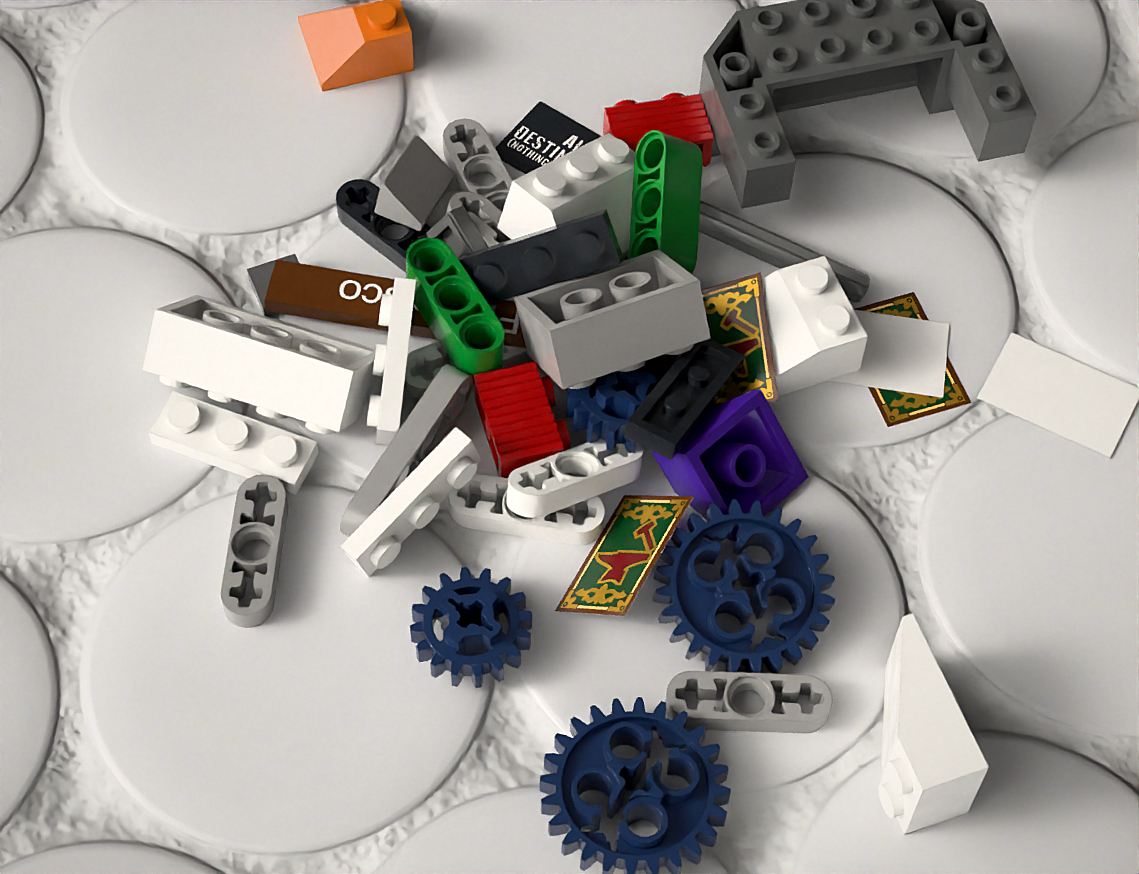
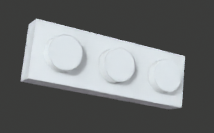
(391, 360)
(233, 441)
(412, 503)

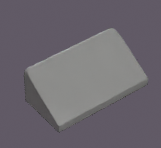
(414, 185)

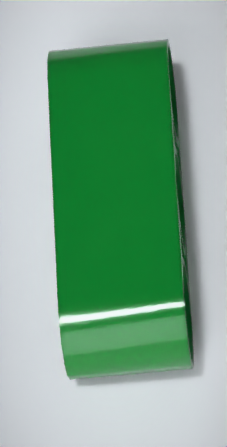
(666, 198)
(445, 286)

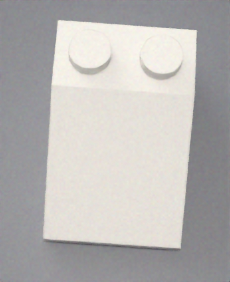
(811, 326)
(927, 747)

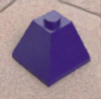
(737, 456)

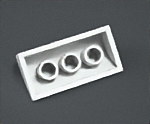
(260, 363)

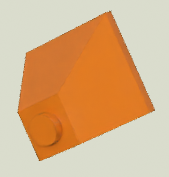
(358, 42)

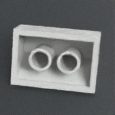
(574, 186)

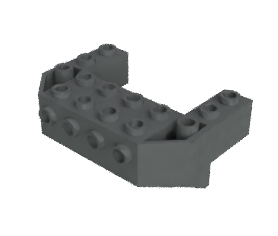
(850, 49)

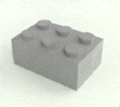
(613, 319)

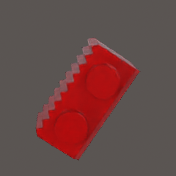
(672, 114)
(518, 416)

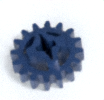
(614, 403)
(471, 649)

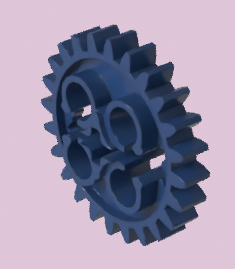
(789, 575)
(589, 764)

